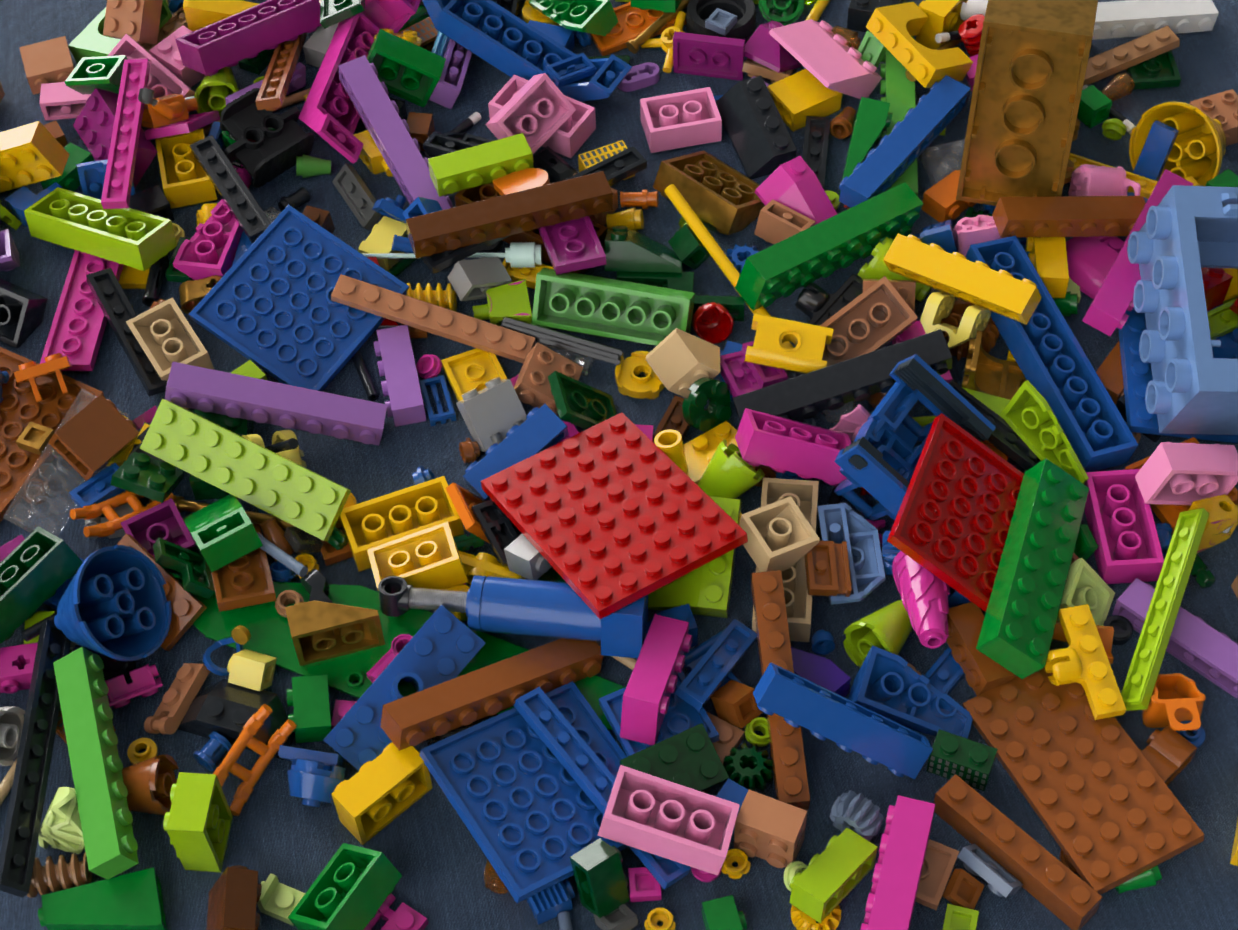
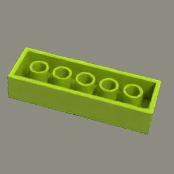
(110, 234)

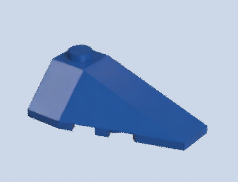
(902, 695)

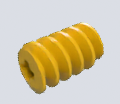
(439, 297)

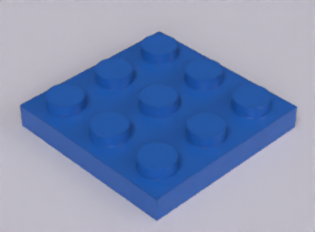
(678, 718)

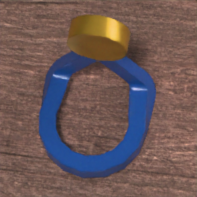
(239, 635)

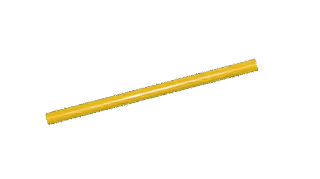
(709, 243)

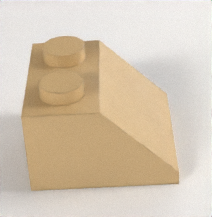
(683, 360)
(777, 535)

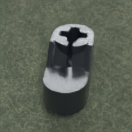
(316, 586)

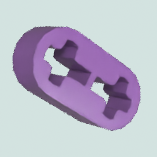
(640, 77)

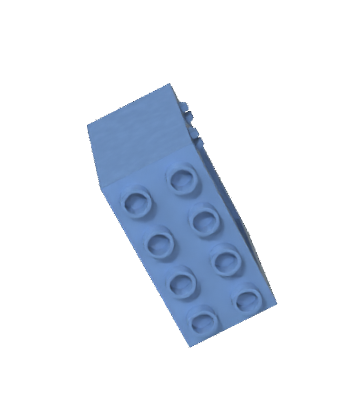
(1180, 236)

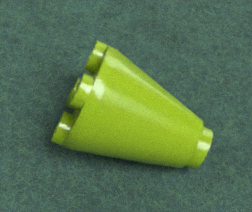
(877, 269)

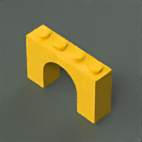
(895, 26)

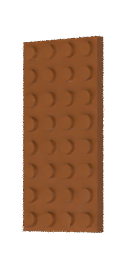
(1083, 779)

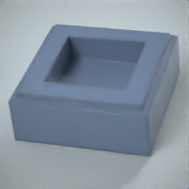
(721, 21)

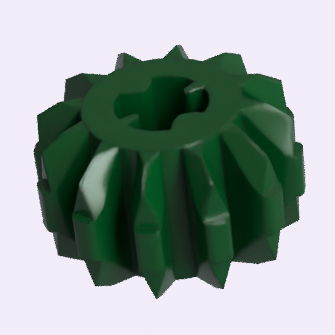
(749, 767)

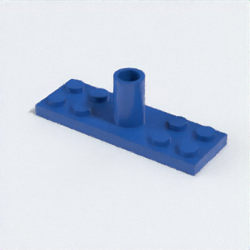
(428, 659)

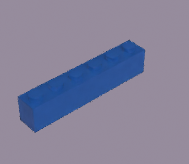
(841, 721)

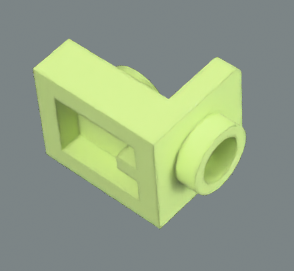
(278, 899)

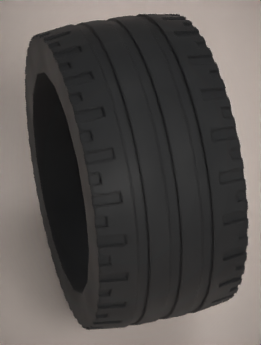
(701, 9)

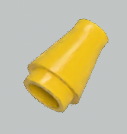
(631, 218)

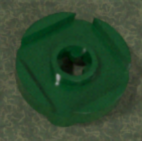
(718, 408)

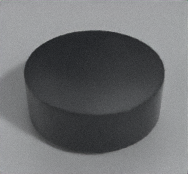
(1122, 629)

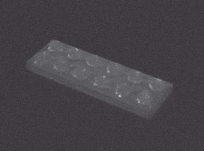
(45, 493)

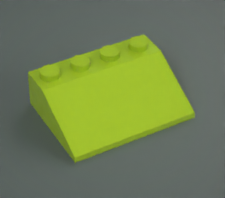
(707, 587)

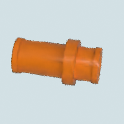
(639, 199)

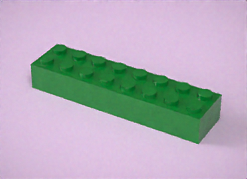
(827, 246)
(1033, 570)

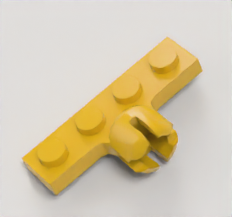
(1085, 663)

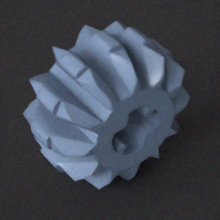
(857, 814)

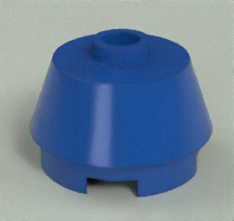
(314, 781)

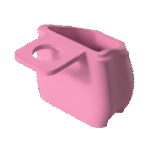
(1101, 181)
(974, 231)

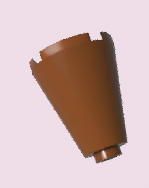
(150, 784)

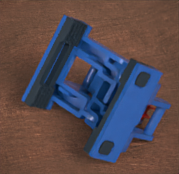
(883, 450)

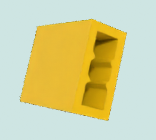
(801, 97)

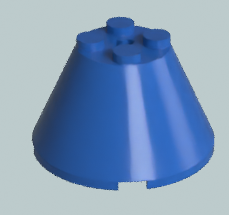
(116, 605)

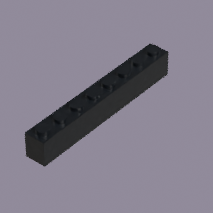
(844, 381)

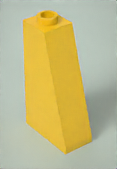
(206, 12)

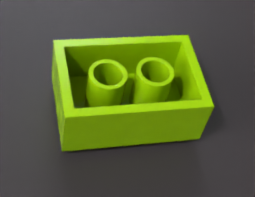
(198, 821)

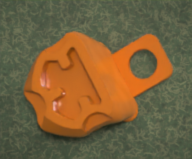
(1174, 701)

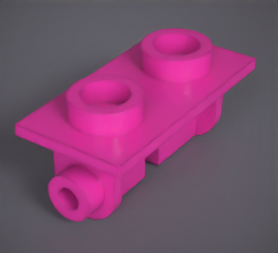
(143, 684)

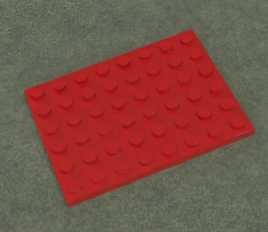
(613, 514)

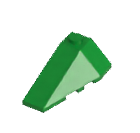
(867, 130)

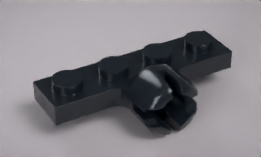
(822, 305)

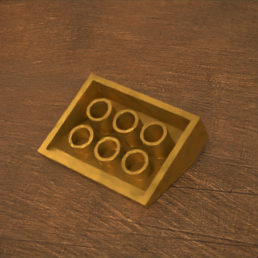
(712, 190)

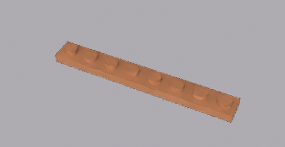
(432, 318)

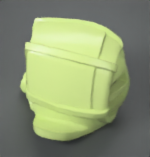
(62, 823)

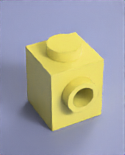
(251, 669)

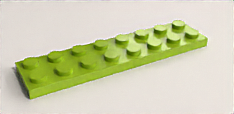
(245, 470)

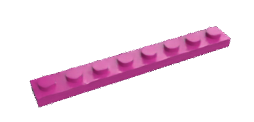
(125, 135)

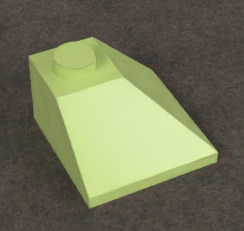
(1087, 587)

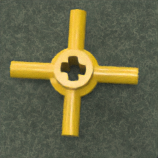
(666, 41)

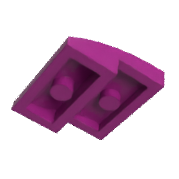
(745, 376)

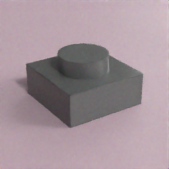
(619, 919)

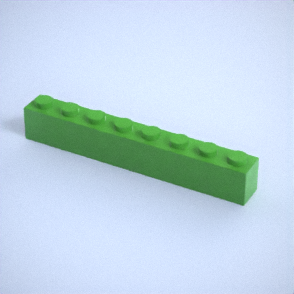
(95, 764)

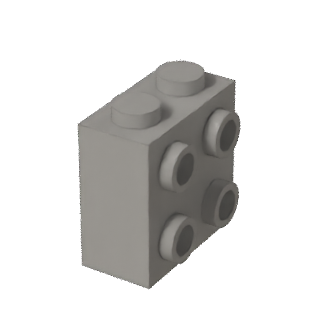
(491, 411)

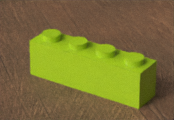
(479, 164)

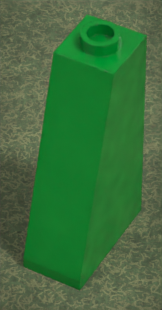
(115, 903)

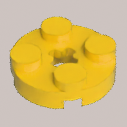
(634, 386)

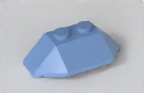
(865, 559)

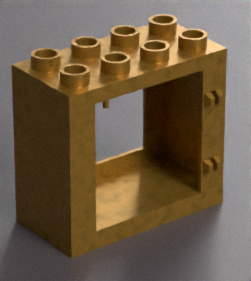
(1026, 99)

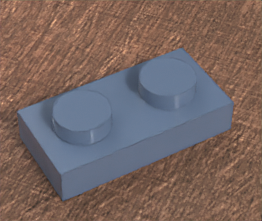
(982, 865)

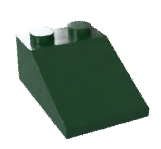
(634, 252)

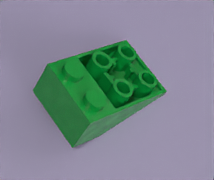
(222, 532)

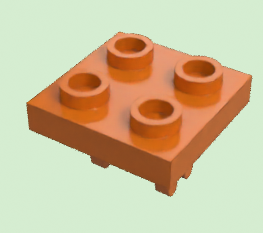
(53, 364)

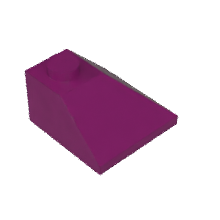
(769, 52)

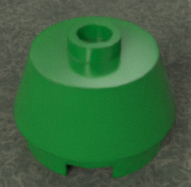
(781, 10)

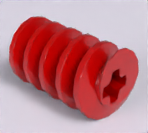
(971, 33)

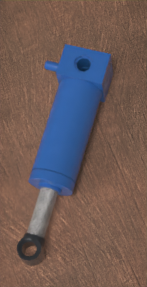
(525, 609)

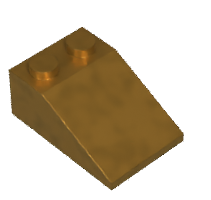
(332, 630)

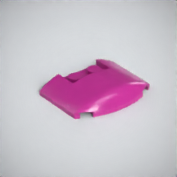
(1091, 260)

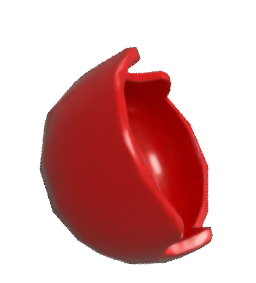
(712, 322)

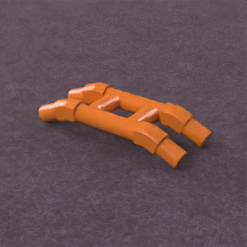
(107, 509)
(266, 753)

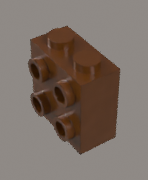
(234, 900)

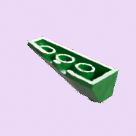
(579, 15)

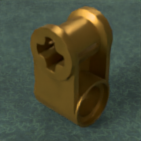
(194, 291)

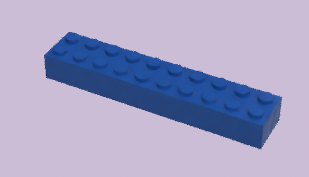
(1058, 366)

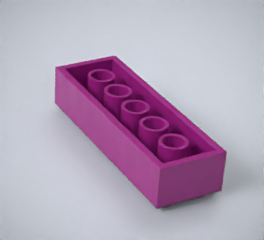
(247, 34)

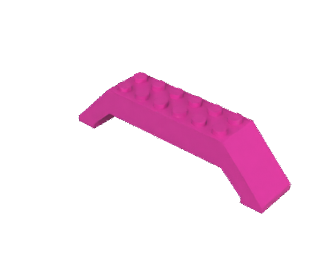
(328, 106)

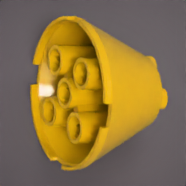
(1197, 147)

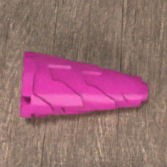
(924, 600)

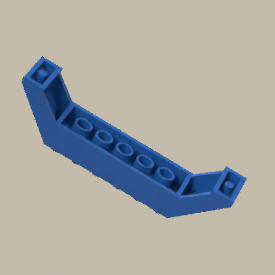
(517, 46)

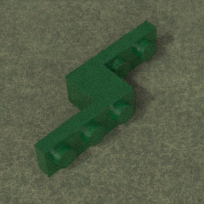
(685, 282)

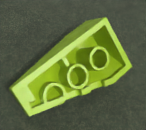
(1041, 431)

